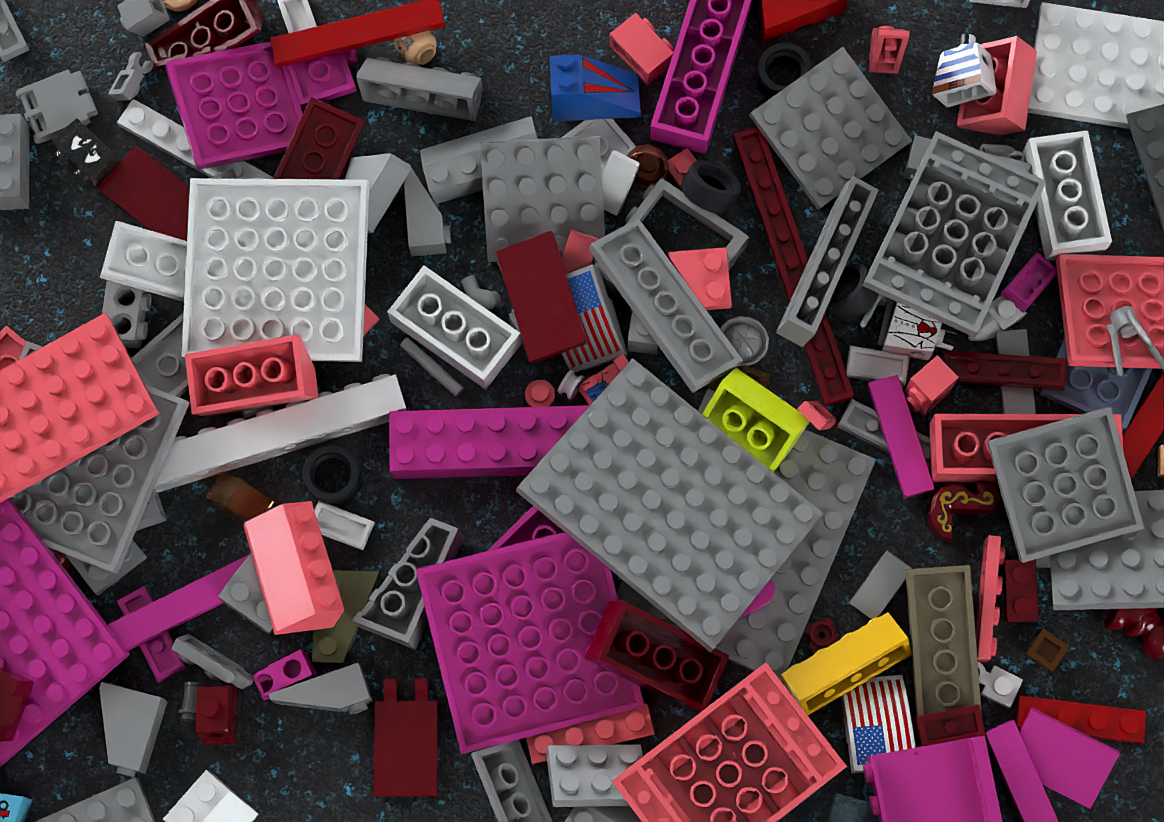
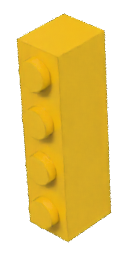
(847, 663)

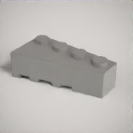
(398, 605)

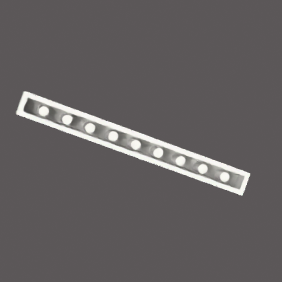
(280, 431)

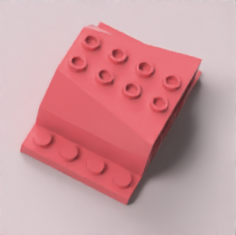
(735, 761)

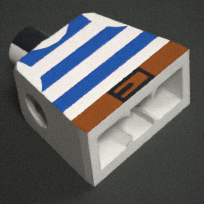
(964, 73)

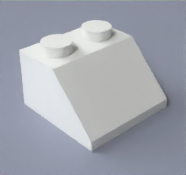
(210, 802)

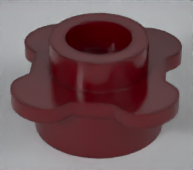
(824, 626)

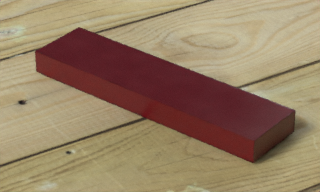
(1007, 370)

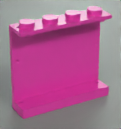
(934, 783)

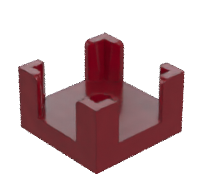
(13, 699)

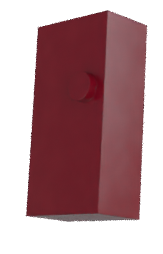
(656, 656)

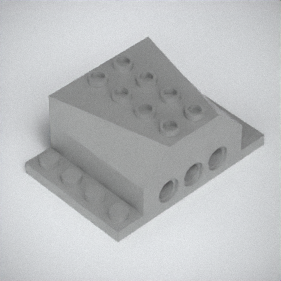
(954, 234)

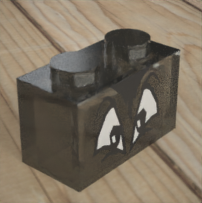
(85, 153)

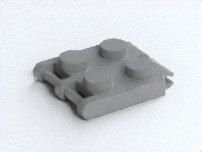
(57, 103)

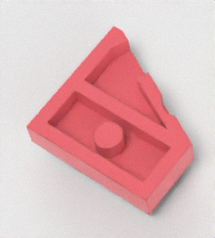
(705, 275)

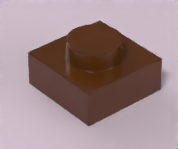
(1047, 651)

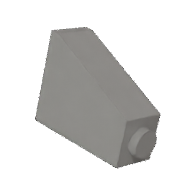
(385, 177)
(130, 727)

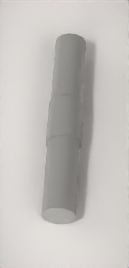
(431, 367)

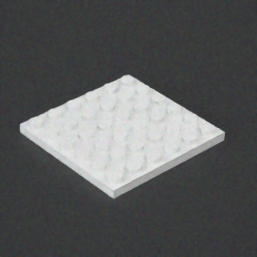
(277, 264)

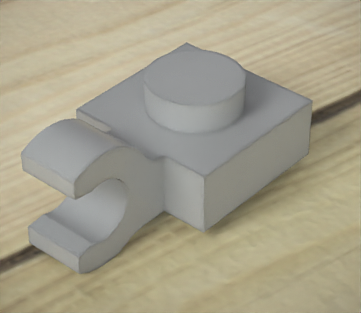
(128, 80)

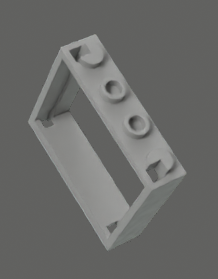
(653, 193)

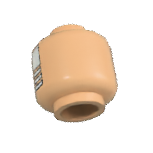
(417, 48)

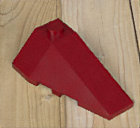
(207, 30)

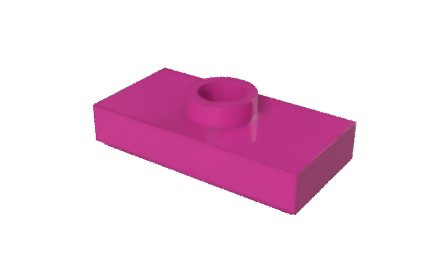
(1030, 282)

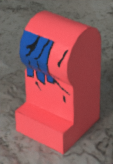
(596, 384)

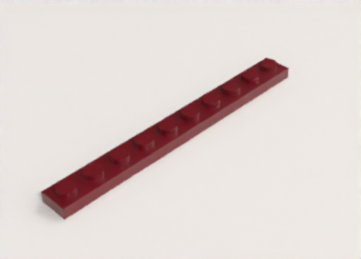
(790, 259)

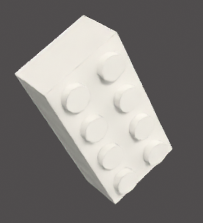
(1071, 203)
(454, 327)

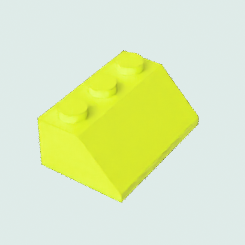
(755, 418)

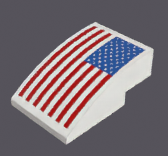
(877, 719)

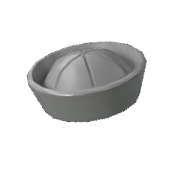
(747, 338)

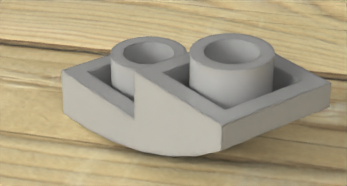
(880, 585)

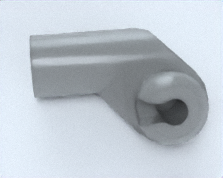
(1003, 151)
(483, 297)

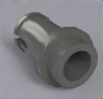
(188, 710)

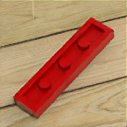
(1090, 719)

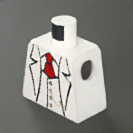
(916, 334)

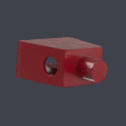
(216, 714)

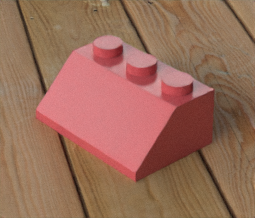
(1008, 108)

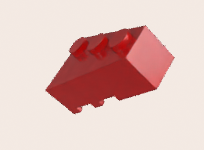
(787, 15)

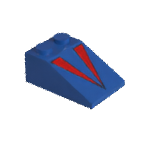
(592, 90)

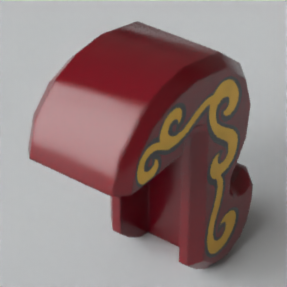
(959, 500)

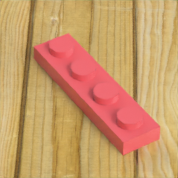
(990, 586)
(602, 731)

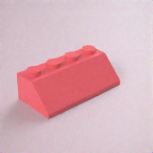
(250, 376)
(294, 569)

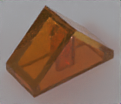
(238, 497)

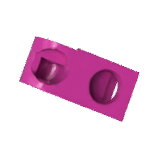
(285, 673)

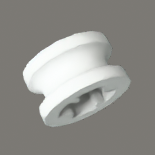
(570, 384)

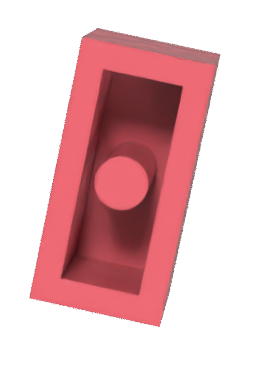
(641, 48)
(929, 386)

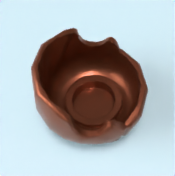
(652, 165)

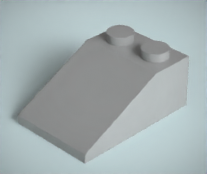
(246, 596)

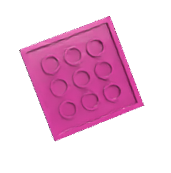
(234, 104)

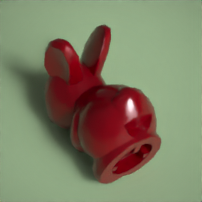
(1142, 623)

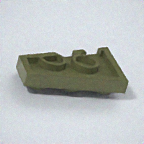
(334, 643)

